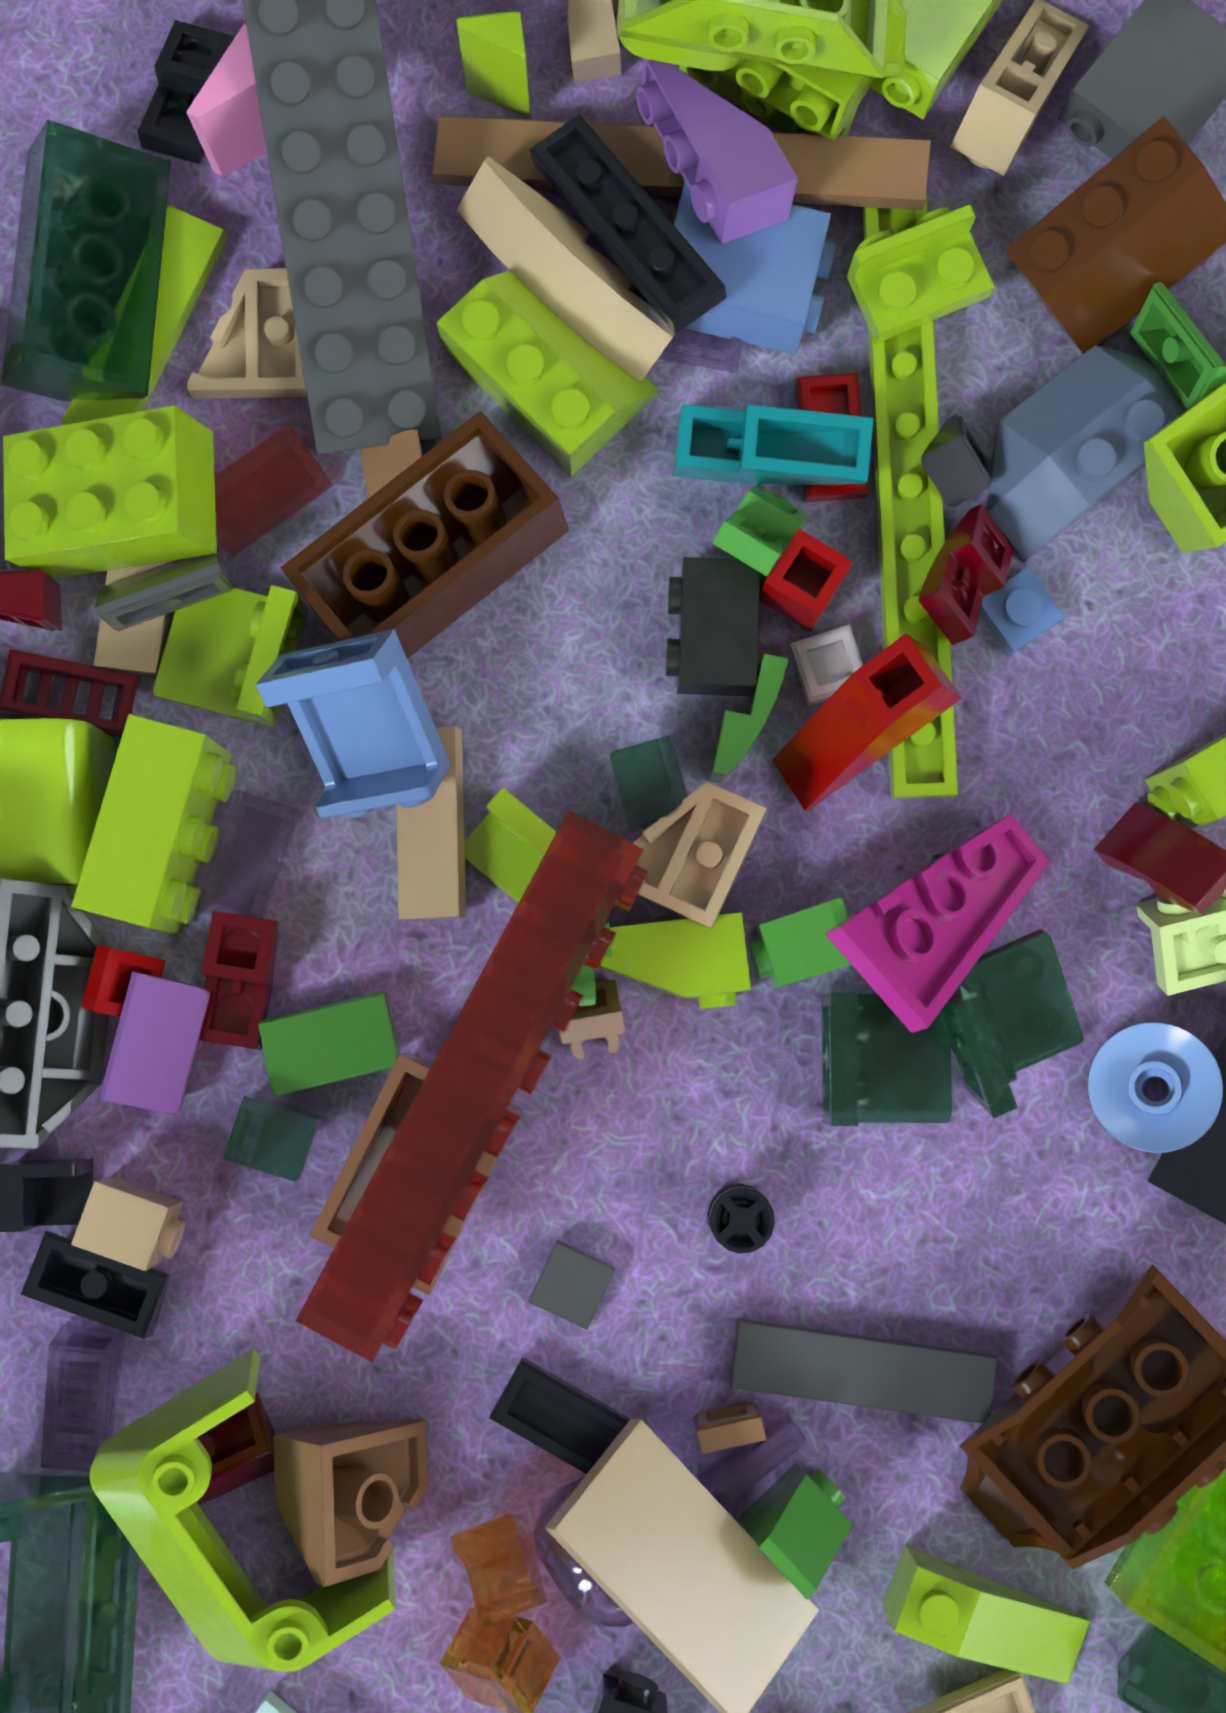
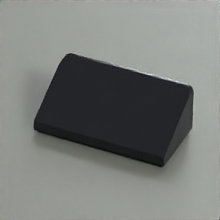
(96, 1286)

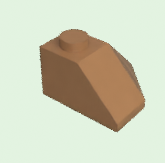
(347, 1491)

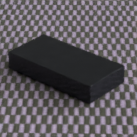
(557, 1416)

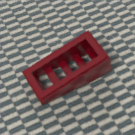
(30, 599)
(15, 680)

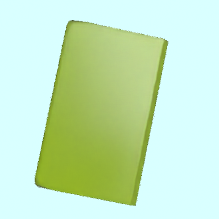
(495, 59)

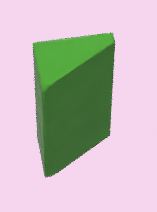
(1177, 347)
(329, 1043)

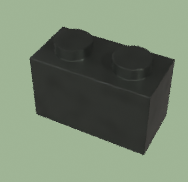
(716, 627)

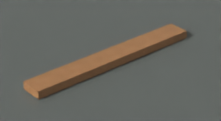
(828, 172)

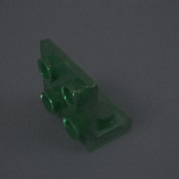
(1008, 1017)
(880, 1068)

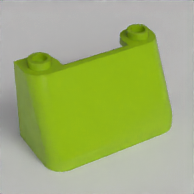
(50, 796)

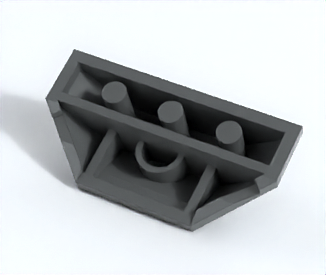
(46, 1039)

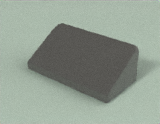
(163, 590)

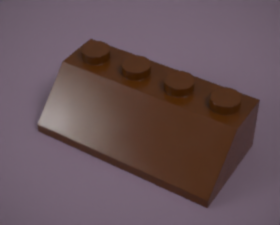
(430, 540)

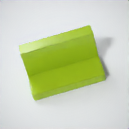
(509, 844)

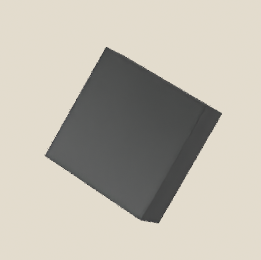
(571, 1284)

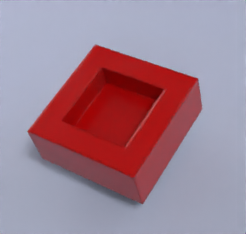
(111, 978)

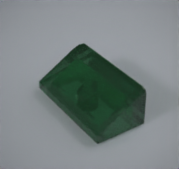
(1169, 1678)

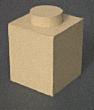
(129, 1224)

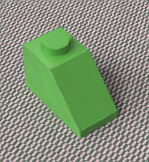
(796, 944)
(799, 1526)

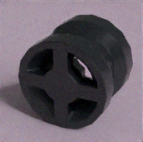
(747, 1227)

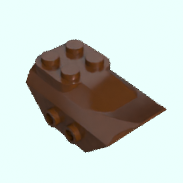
(1106, 1428)

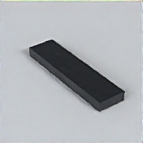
(628, 224)

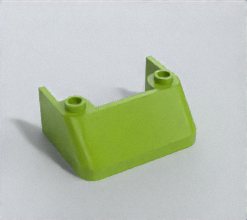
(150, 1488)

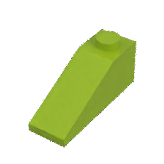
(685, 958)
(982, 1618)

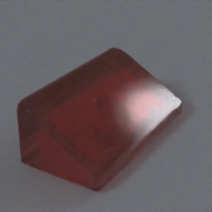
(265, 489)

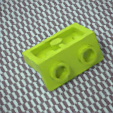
(919, 273)

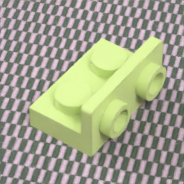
(1186, 945)

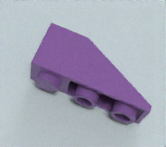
(724, 155)

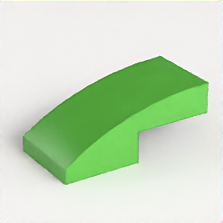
(760, 529)
(741, 730)

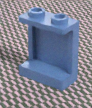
(360, 723)

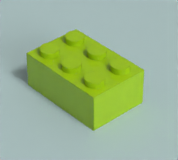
(110, 493)
(155, 826)

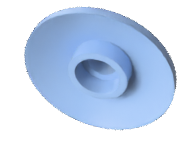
(1148, 1053)

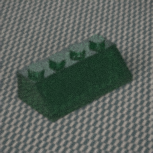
(86, 268)

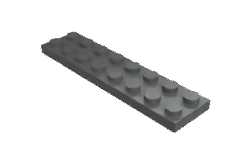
(342, 220)

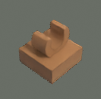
(596, 1021)

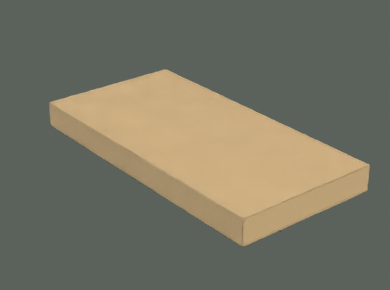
(682, 1569)

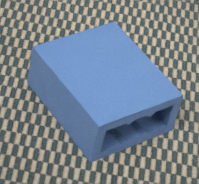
(765, 276)

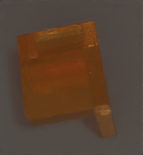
(500, 1568)
(501, 1662)

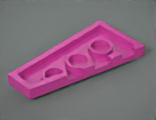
(938, 922)

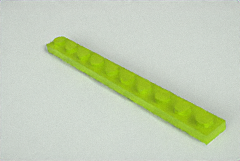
(909, 522)

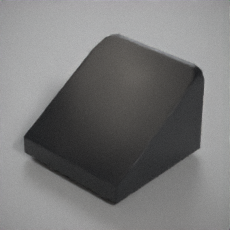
(956, 463)

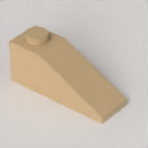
(1018, 87)

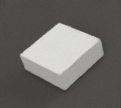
(825, 662)

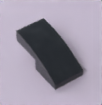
(181, 72)

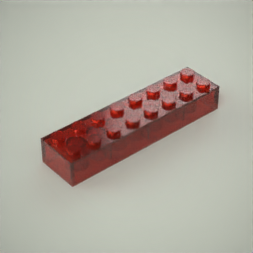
(468, 1093)

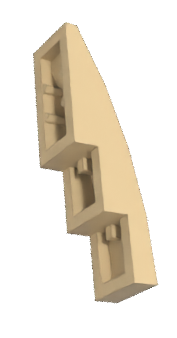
(562, 271)

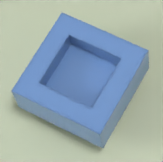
(1020, 611)

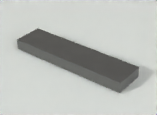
(863, 1371)

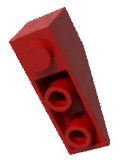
(865, 720)

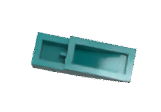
(772, 446)

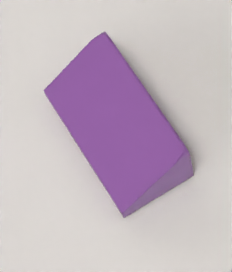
(155, 1044)

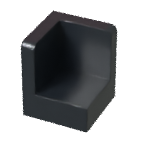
(43, 1193)

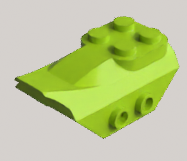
(811, 34)

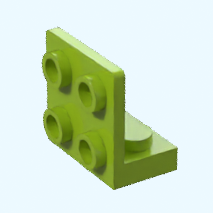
(225, 648)

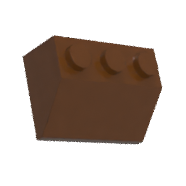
(1128, 226)

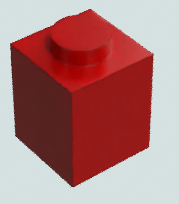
(805, 580)

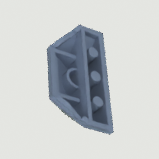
(1074, 444)

